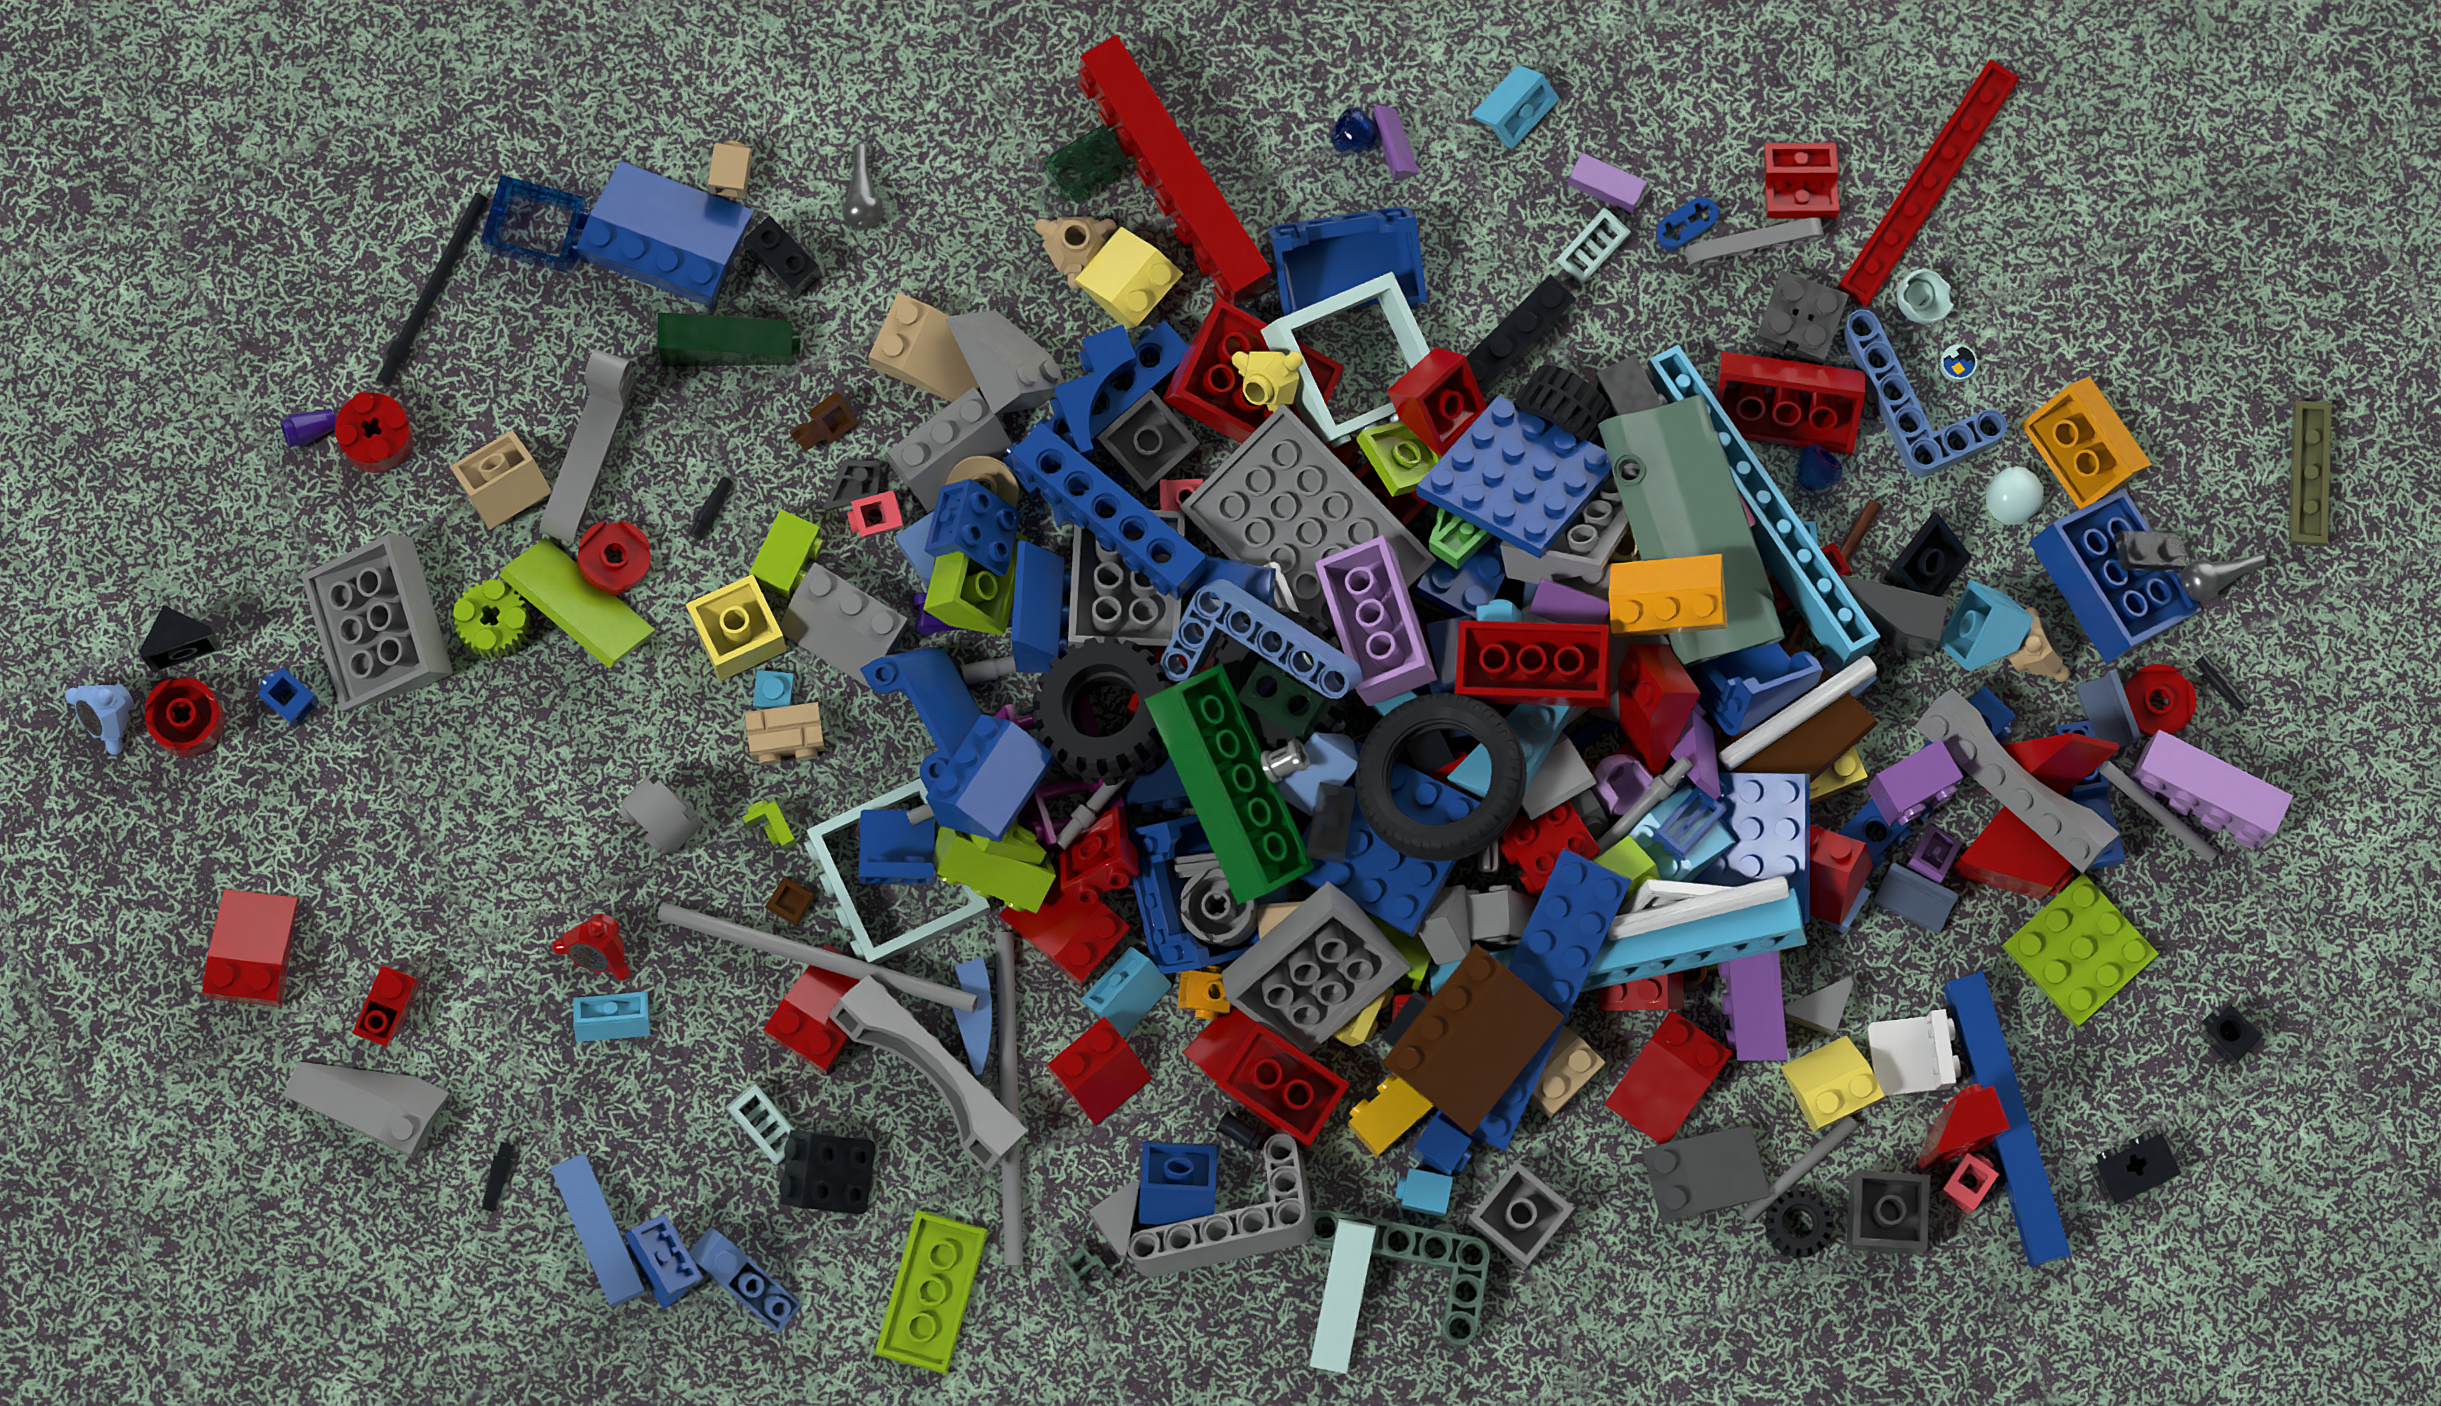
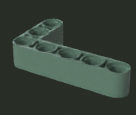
(1415, 1254)

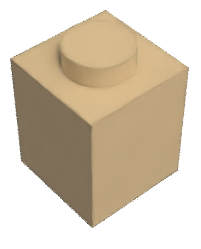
(730, 169)

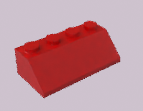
(1791, 401)
(1534, 663)
(1964, 1126)

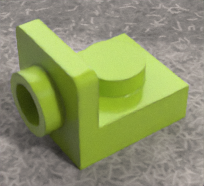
(776, 828)

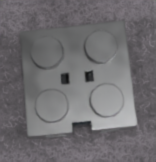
(1798, 332)

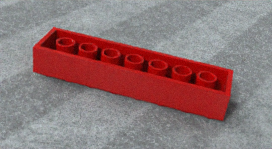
(1173, 173)

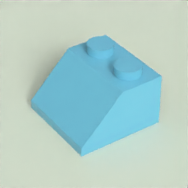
(1984, 627)
(1705, 852)

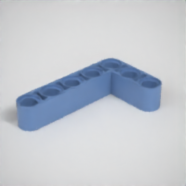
(1908, 407)
(1256, 637)

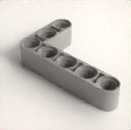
(609, 386)
(1235, 1224)

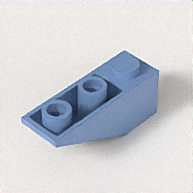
(744, 1279)

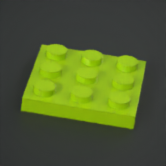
(2080, 950)

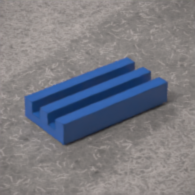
(1670, 843)

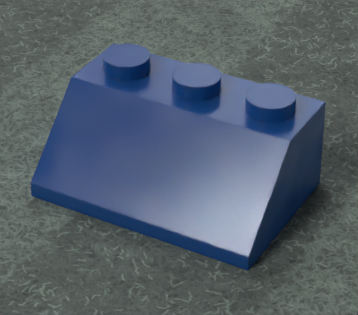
(1039, 608)
(989, 779)

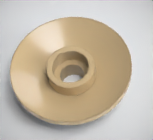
(984, 468)

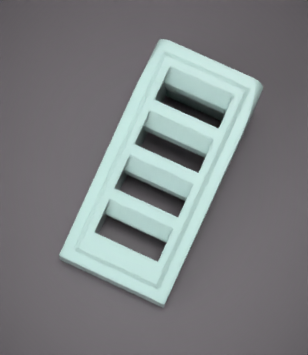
(1612, 222)
(741, 1101)

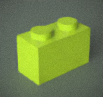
(786, 553)

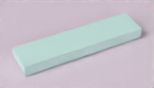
(1342, 1296)

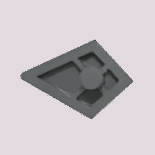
(854, 481)

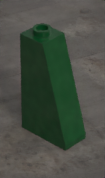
(725, 341)

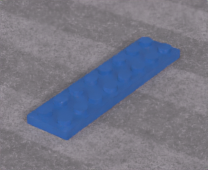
(1554, 963)

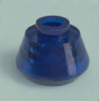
(1353, 132)
(1817, 468)

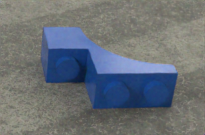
(1106, 357)

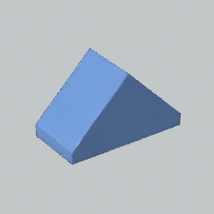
(912, 545)

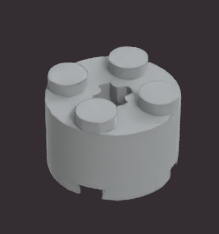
(661, 814)
(1202, 916)

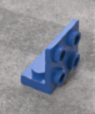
(975, 523)
(894, 849)
(663, 1259)

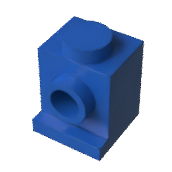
(278, 683)

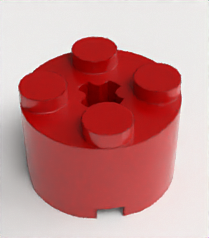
(368, 413)
(193, 699)

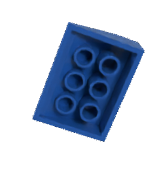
(664, 234)
(2112, 604)

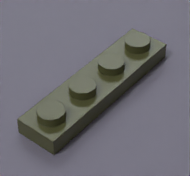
(2310, 473)

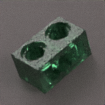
(1078, 157)
(1279, 705)

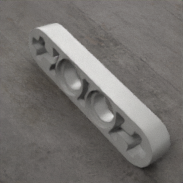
(1754, 242)

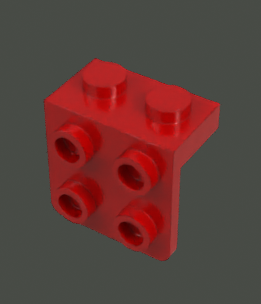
(1540, 841)

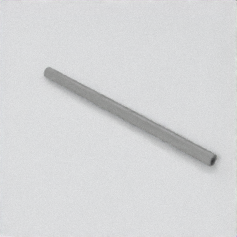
(817, 957)
(1009, 1095)

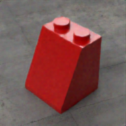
(2014, 859)

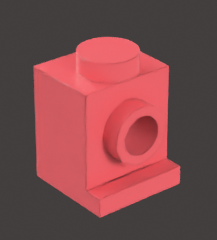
(1170, 490)
(886, 504)
(1981, 1170)

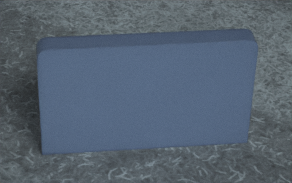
(2108, 709)
(1915, 898)

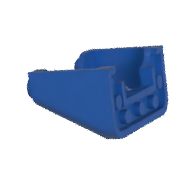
(1344, 251)
(1752, 684)
(937, 694)
(1159, 896)

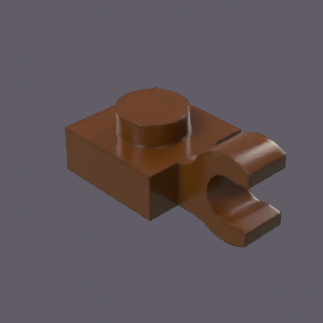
(830, 420)

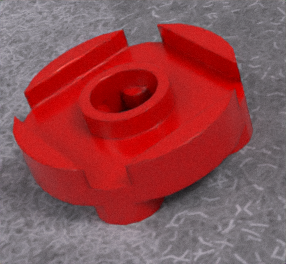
(609, 576)
(2173, 687)

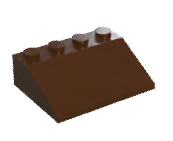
(1809, 746)
(1472, 1039)

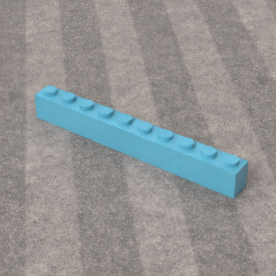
(1778, 532)
(1681, 946)

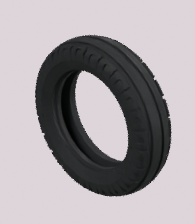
(1406, 724)

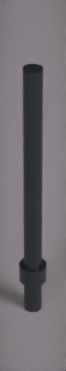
(399, 350)

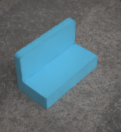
(1516, 105)
(1127, 991)

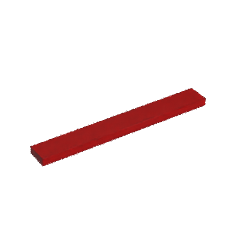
(1928, 183)

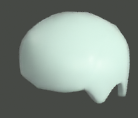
(1920, 286)
(2014, 495)

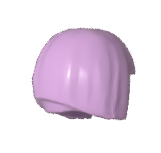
(1620, 783)

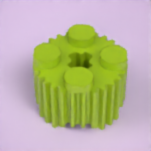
(477, 605)

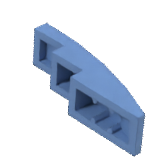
(598, 1230)

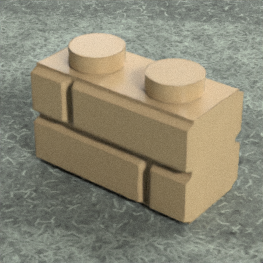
(784, 733)

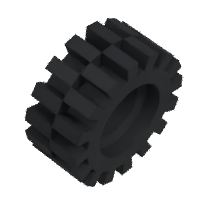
(1805, 1202)

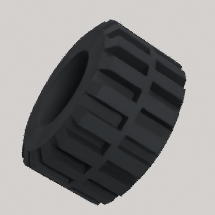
(1565, 401)

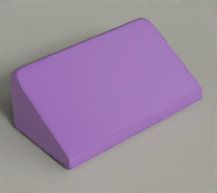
(1394, 143)
(1606, 183)
(1568, 604)

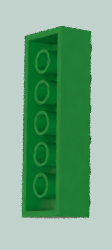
(1228, 785)

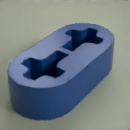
(1691, 230)

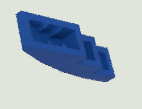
(1253, 579)

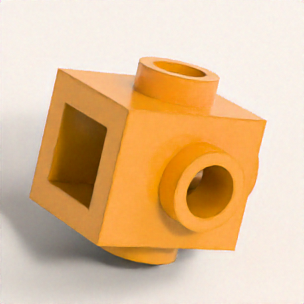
(1194, 993)

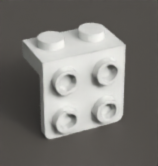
(1914, 1054)

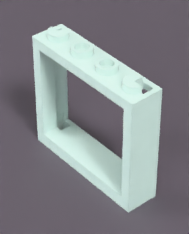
(1307, 396)
(847, 913)

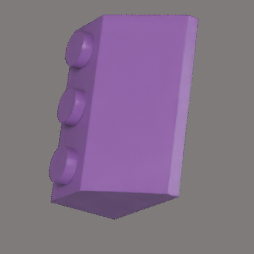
(1754, 1007)

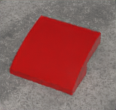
(1801, 180)
(1219, 1042)

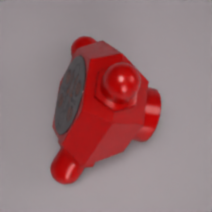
(595, 946)

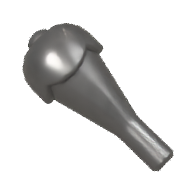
(863, 206)
(2204, 579)

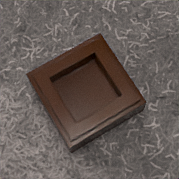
(790, 901)

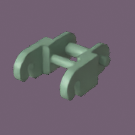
(1093, 1261)

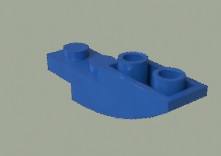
(2093, 794)

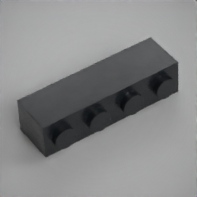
(1520, 333)

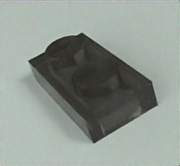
(2151, 551)
(1330, 822)

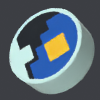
(1958, 363)

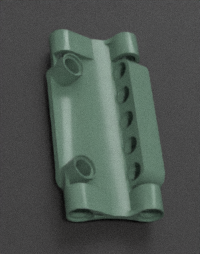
(1690, 508)

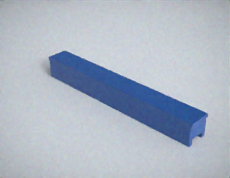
(2016, 1148)

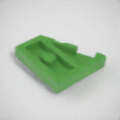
(1455, 538)

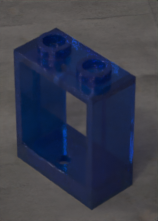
(499, 215)

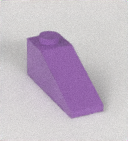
(1698, 746)

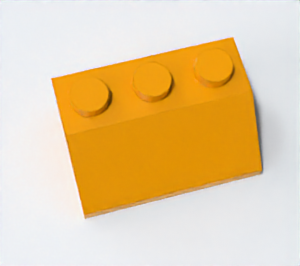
(2085, 443)
(1667, 596)

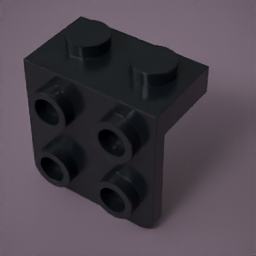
(827, 1172)

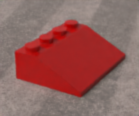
(1210, 385)

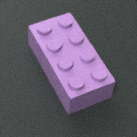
(1376, 619)
(2210, 790)

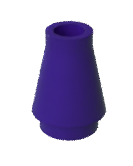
(306, 427)

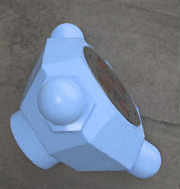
(103, 712)

